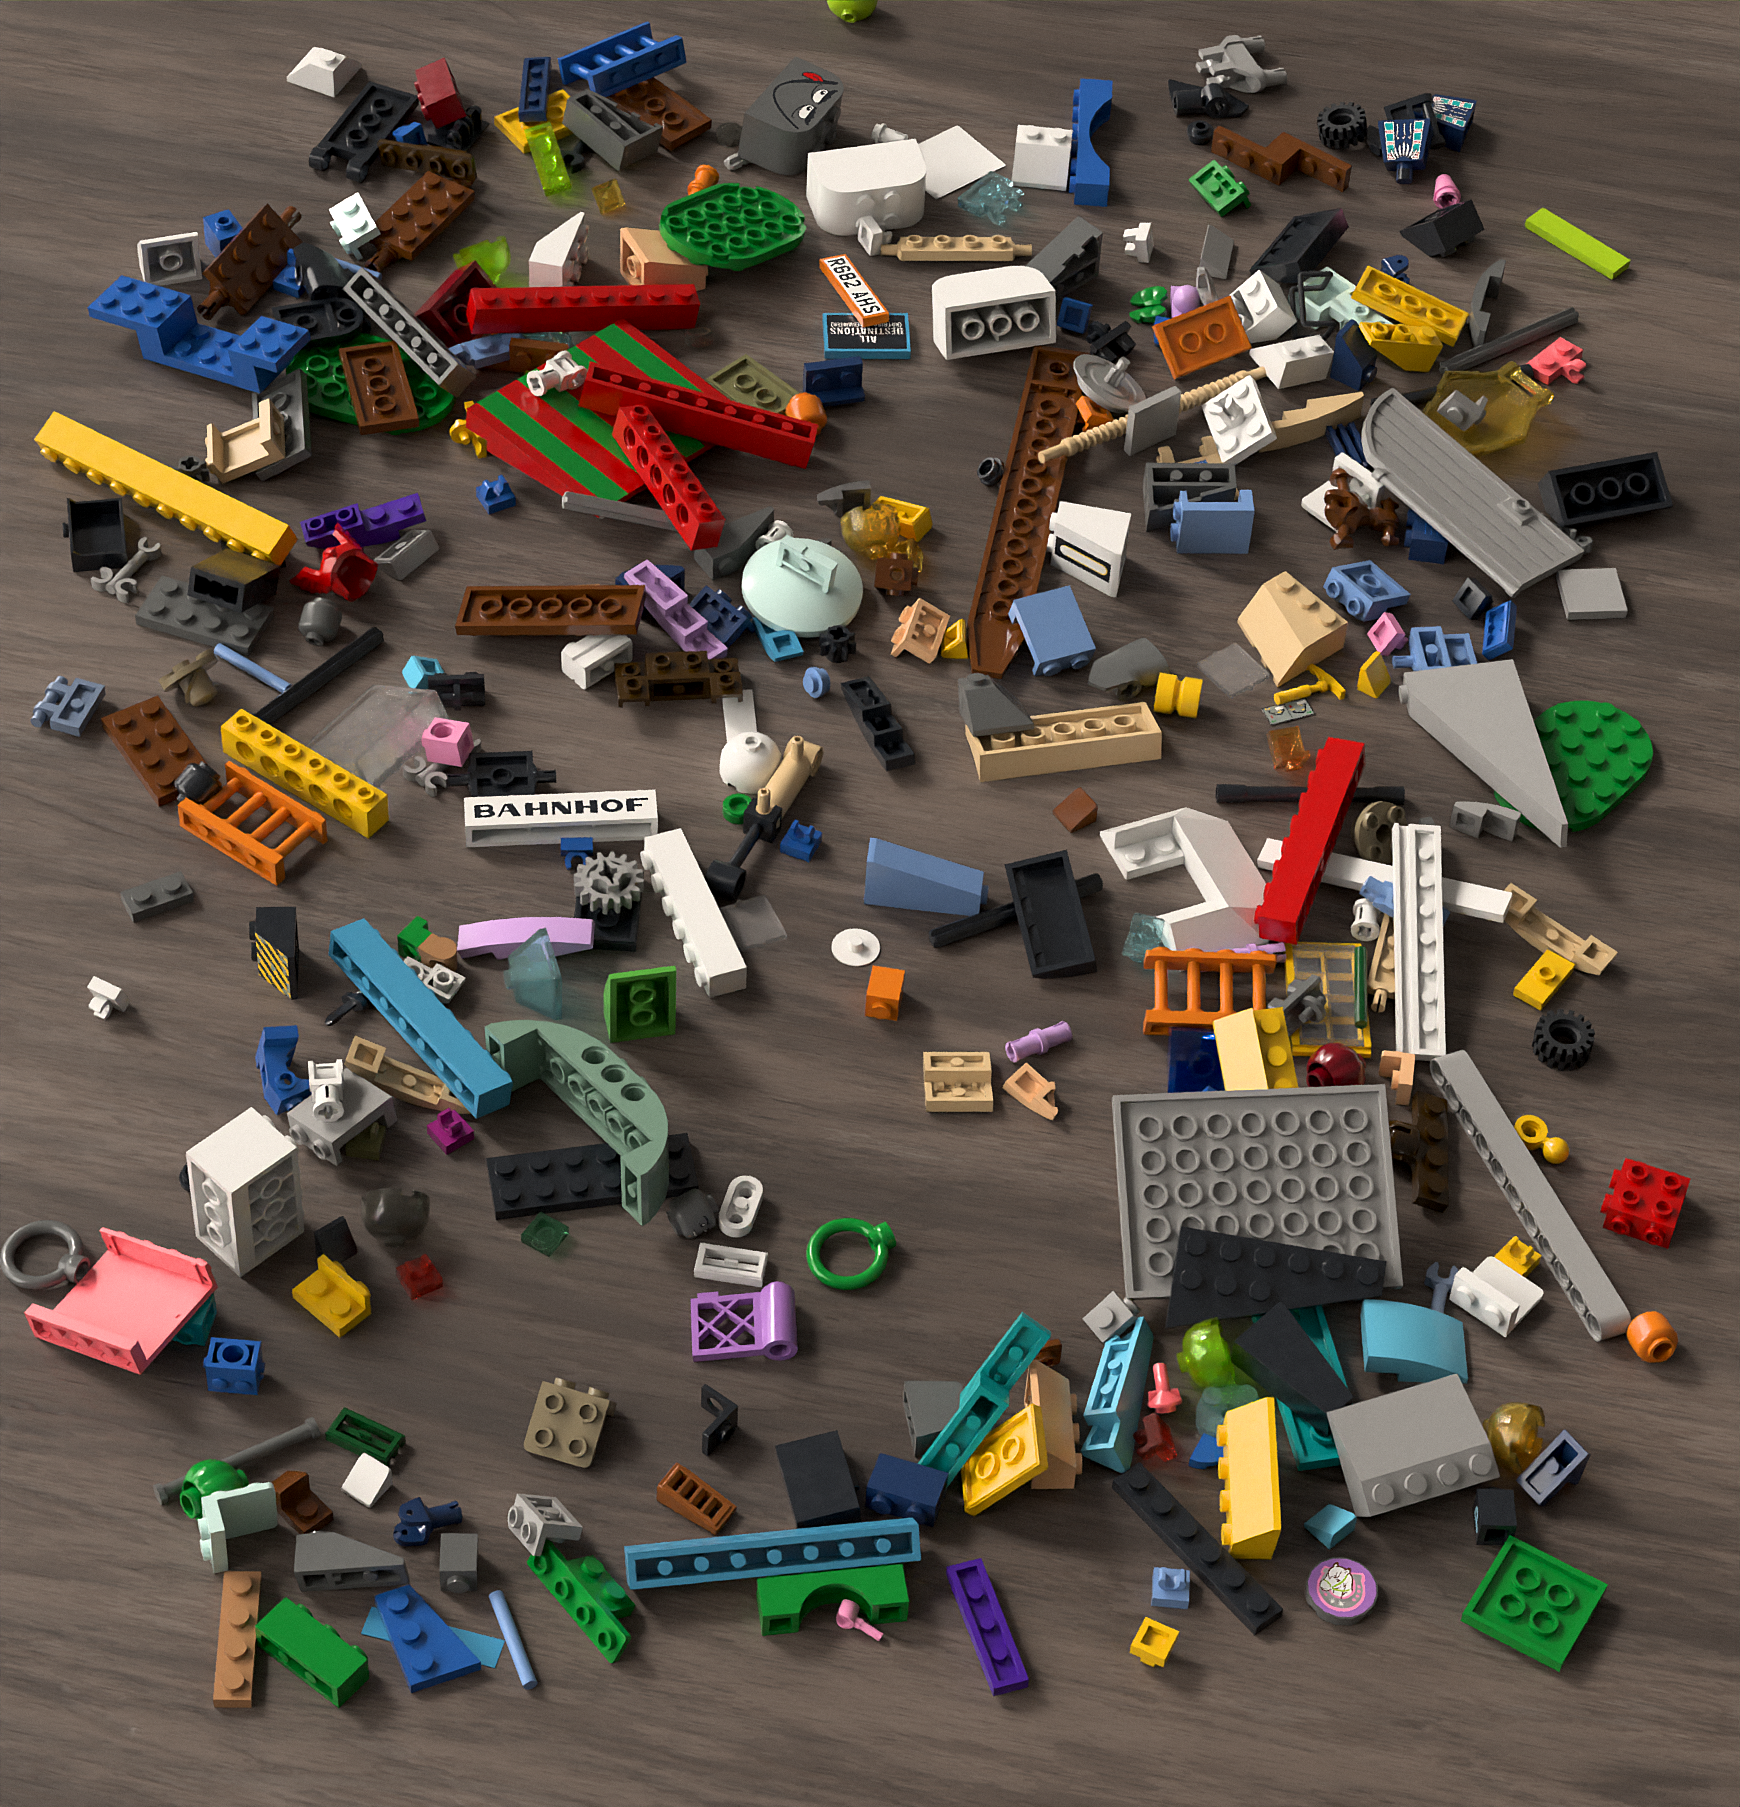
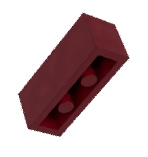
(439, 93)

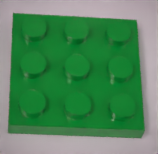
(1534, 1603)

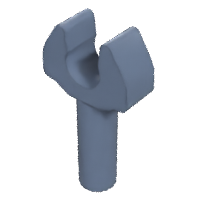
(1439, 1285)

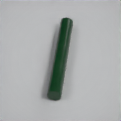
(1360, 987)

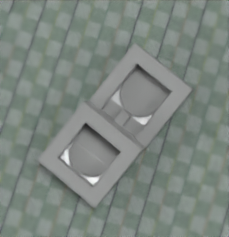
(1478, 817)

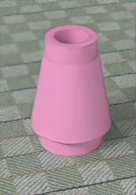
(1445, 192)

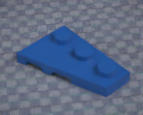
(422, 1640)

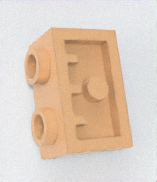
(920, 631)

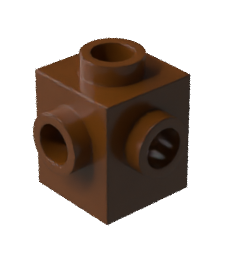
(884, 571)

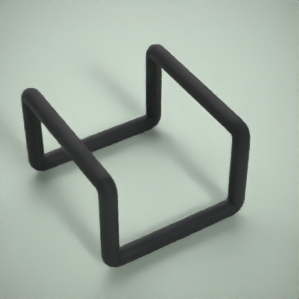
(1301, 288)

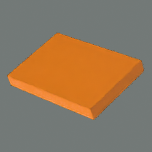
(1202, 337)

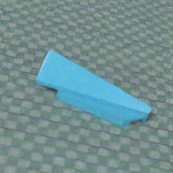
(1117, 1398)

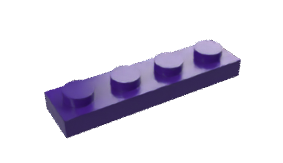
(987, 1627)

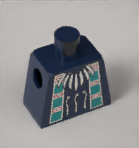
(1453, 118)
(1405, 146)

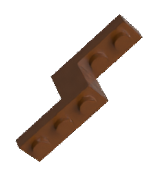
(1281, 158)

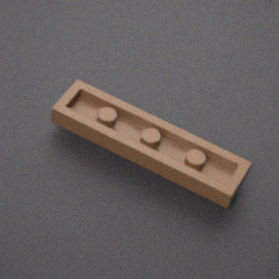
(237, 1639)

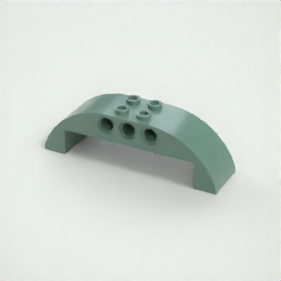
(601, 1092)

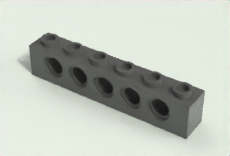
(409, 332)

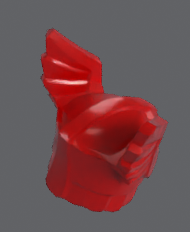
(342, 570)

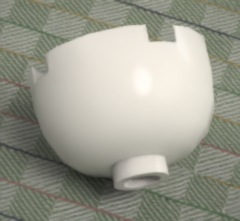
(749, 761)

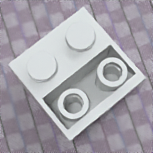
(1262, 308)

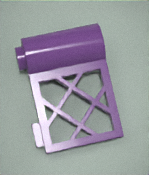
(772, 1317)

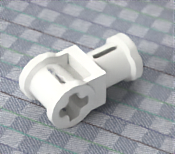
(558, 373)
(327, 1088)

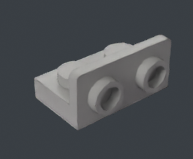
(541, 1518)

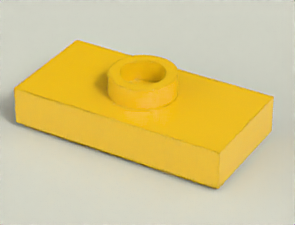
(1543, 979)

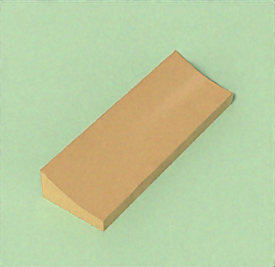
(1069, 742)

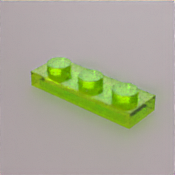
(548, 159)

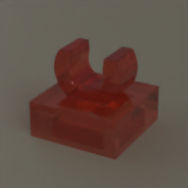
(419, 1277)
(1158, 1439)

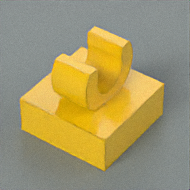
(1519, 1257)
(1154, 1642)

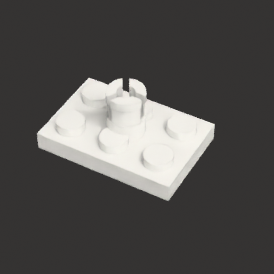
(1239, 421)

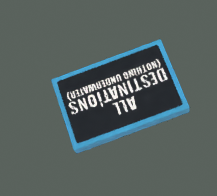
(847, 338)

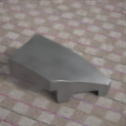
(846, 497)

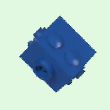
(220, 230)
(234, 1366)

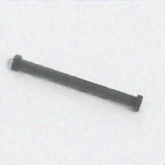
(249, 1455)

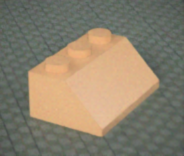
(1053, 1394)

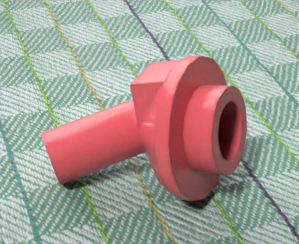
(1163, 1398)

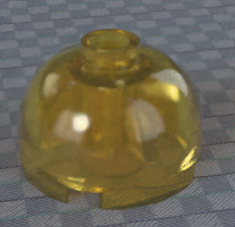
(871, 531)
(1514, 1434)

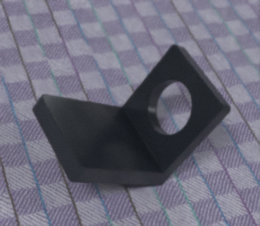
(725, 1423)

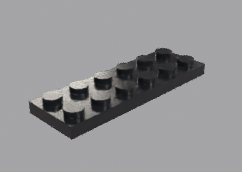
(574, 1178)

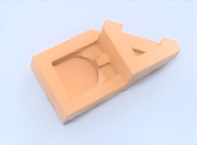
(1032, 1091)

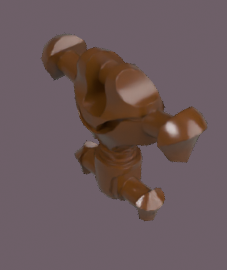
(1348, 512)

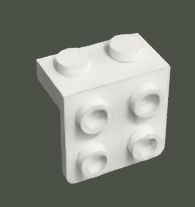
(1362, 483)
(1495, 1294)

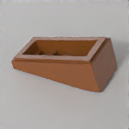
(689, 1482)

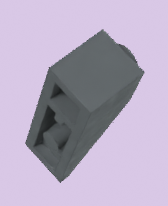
(735, 544)
(340, 1562)

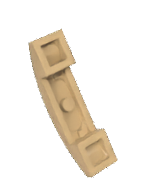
(1545, 933)
(399, 1078)

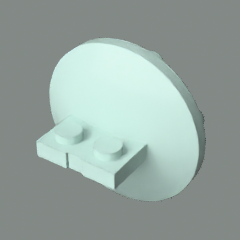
(801, 586)

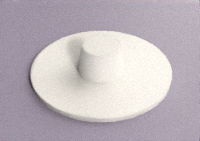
(855, 947)

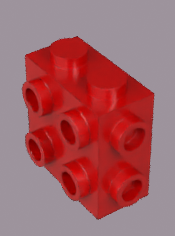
(1644, 1202)

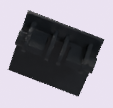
(458, 134)

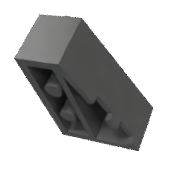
(610, 131)
(1070, 257)
(1200, 480)

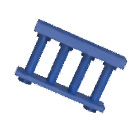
(622, 60)

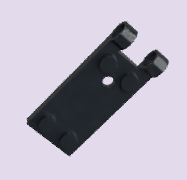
(355, 135)

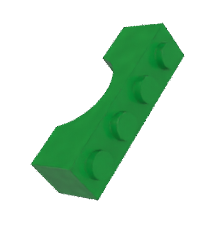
(788, 1599)

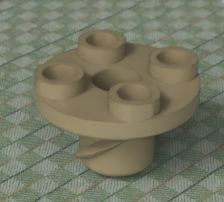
(193, 679)
(1374, 831)

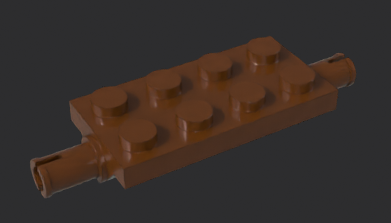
(418, 218)
(250, 261)

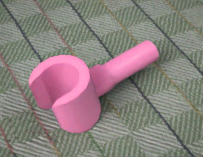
(847, 1619)

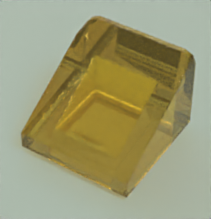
(912, 549)

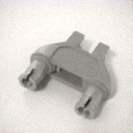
(1236, 67)

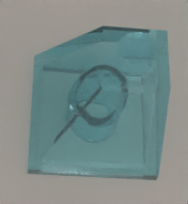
(536, 976)

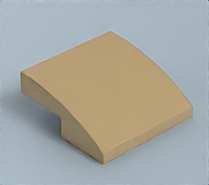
(957, 1082)

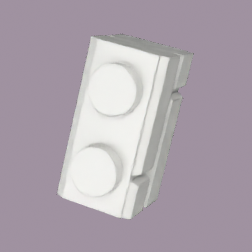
(595, 657)

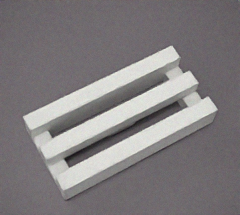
(730, 1269)

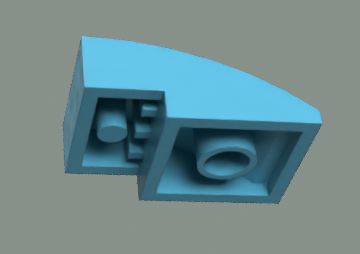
(1411, 1342)

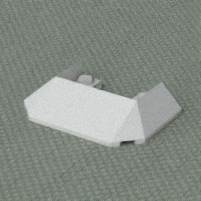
(1216, 865)

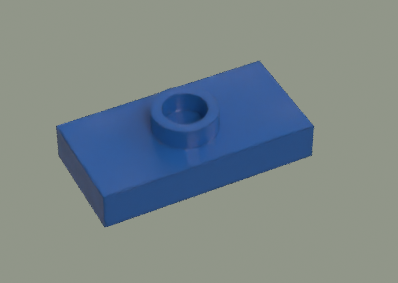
(1499, 630)

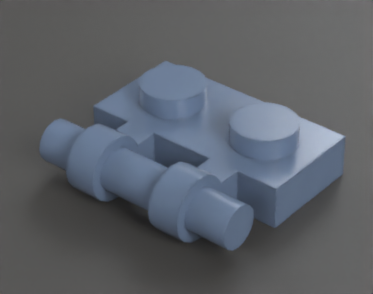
(75, 709)

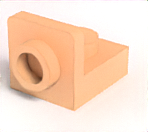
(1401, 1070)

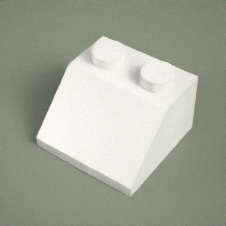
(1042, 157)
(170, 259)
(1295, 361)

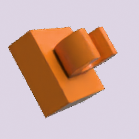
(1092, 414)

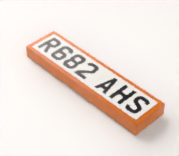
(854, 290)

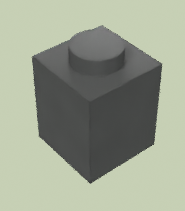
(459, 1562)

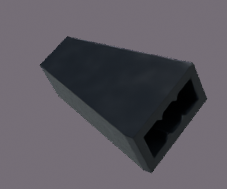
(1291, 1367)

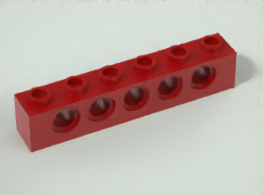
(668, 477)

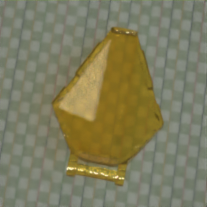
(1508, 407)

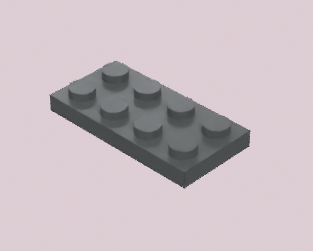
(291, 399)
(180, 615)

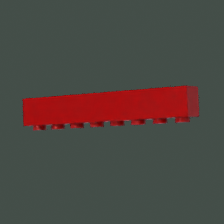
(581, 308)
(701, 415)
(1310, 841)

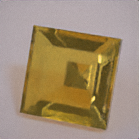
(608, 196)

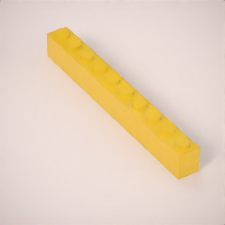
(165, 489)

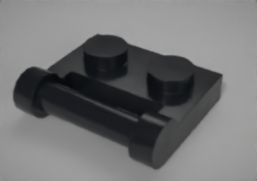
(1404, 110)

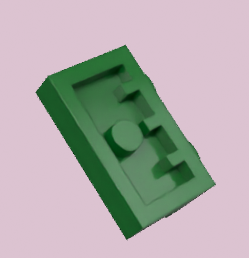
(1219, 188)

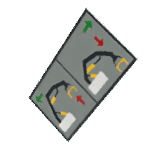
(1288, 711)

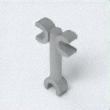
(121, 581)
(432, 774)

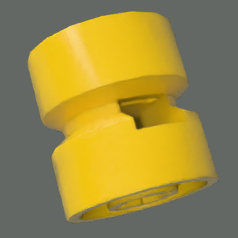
(1178, 695)

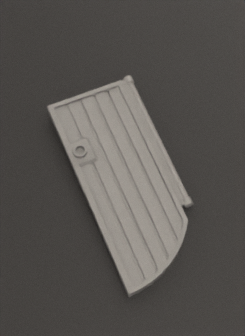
(1462, 497)

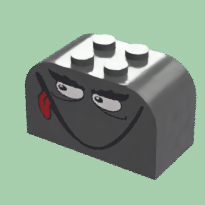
(792, 118)

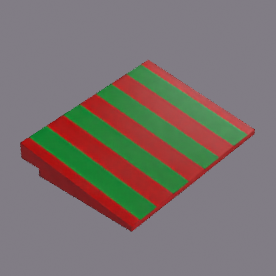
(571, 444)

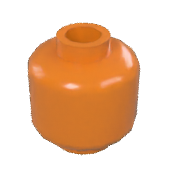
(807, 408)
(1652, 1337)

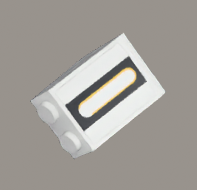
(1090, 544)

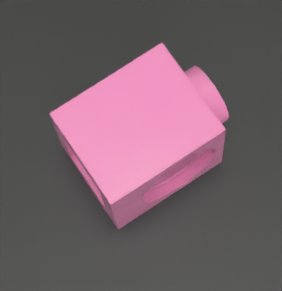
(447, 742)

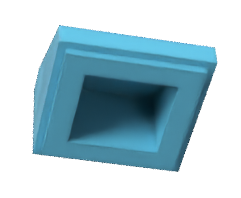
(418, 670)
(1331, 1525)

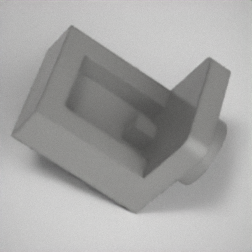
(1462, 410)
(1112, 1316)

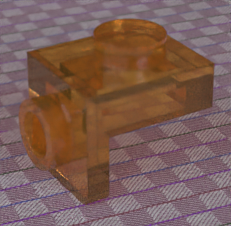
(1287, 749)

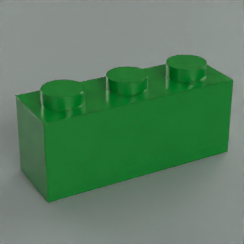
(312, 1651)

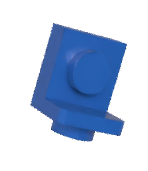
(285, 281)

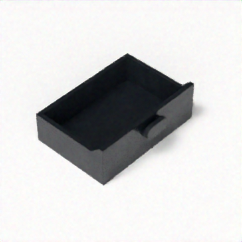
(96, 534)
(819, 1481)

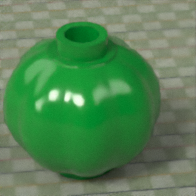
(205, 1479)

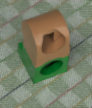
(425, 946)

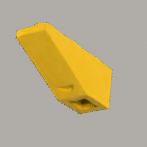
(1407, 346)

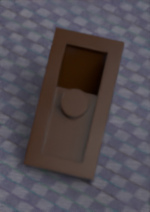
(299, 1504)

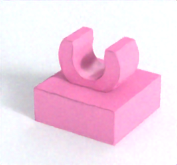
(1387, 634)

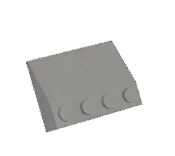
(1411, 1446)

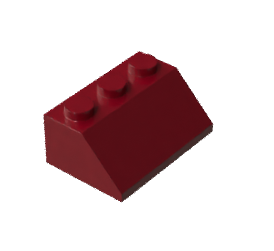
(446, 309)

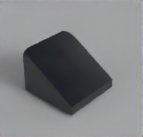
(335, 1241)

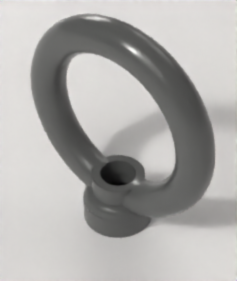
(71, 1266)

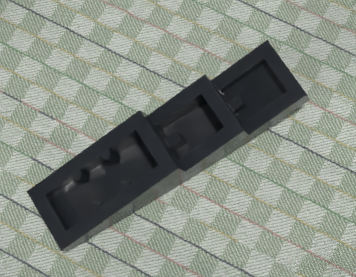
(877, 723)

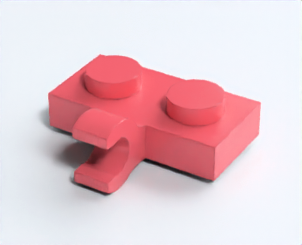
(1557, 360)

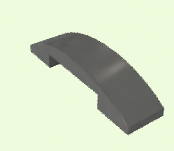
(1487, 286)

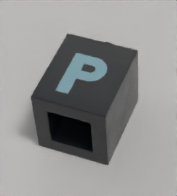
(1494, 1516)

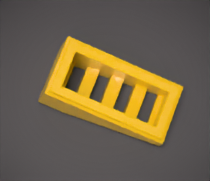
(914, 519)

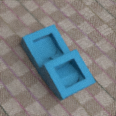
(777, 644)

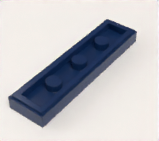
(535, 89)

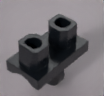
(1103, 341)
(459, 689)

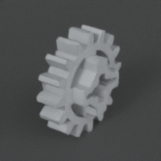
(608, 882)

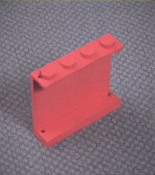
(127, 1303)

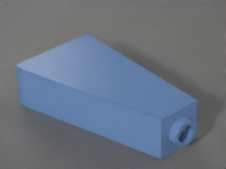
(921, 881)

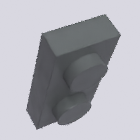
(157, 896)

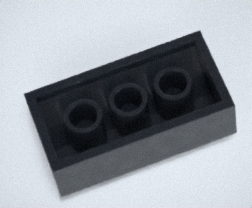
(1605, 490)

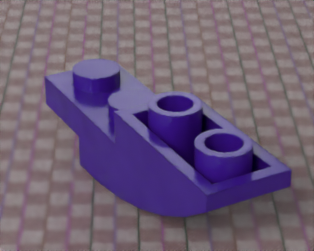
(368, 526)

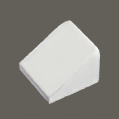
(367, 1480)

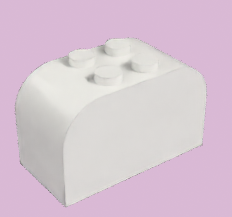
(867, 181)
(993, 311)

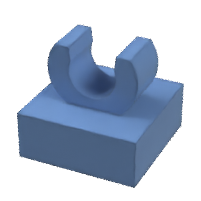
(1170, 1587)

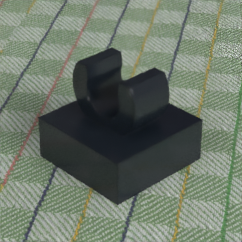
(1473, 599)

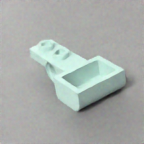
(1335, 302)

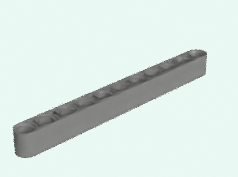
(1531, 1196)

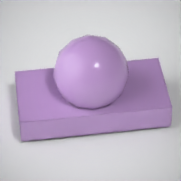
(1183, 299)

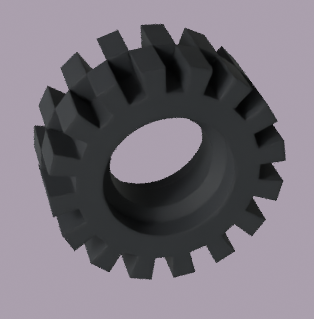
(1342, 125)
(1559, 1053)

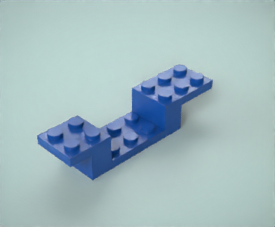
(174, 338)

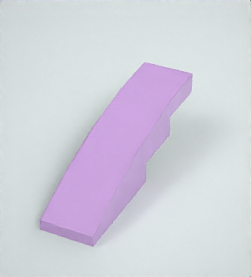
(671, 611)
(506, 935)

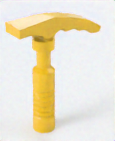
(1327, 683)

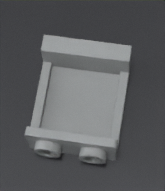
(362, 1106)

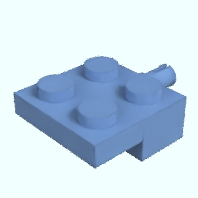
(1434, 650)

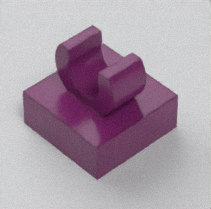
(450, 1131)

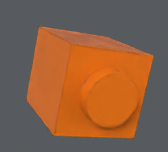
(884, 993)

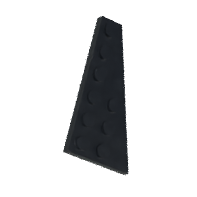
(1249, 1276)

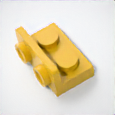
(334, 1297)

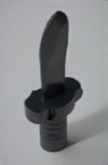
(352, 1001)

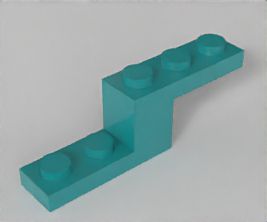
(986, 1396)

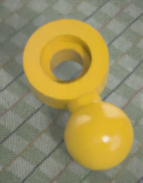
(1554, 1149)

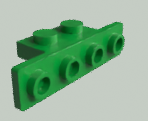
(587, 1596)

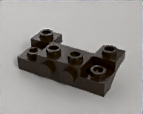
(677, 677)

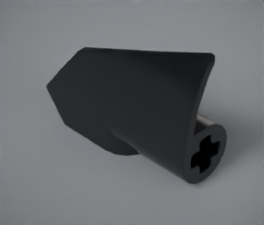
(1206, 99)
(318, 272)

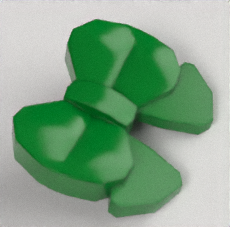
(1152, 300)

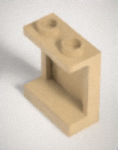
(247, 445)

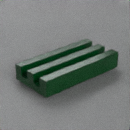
(362, 1442)

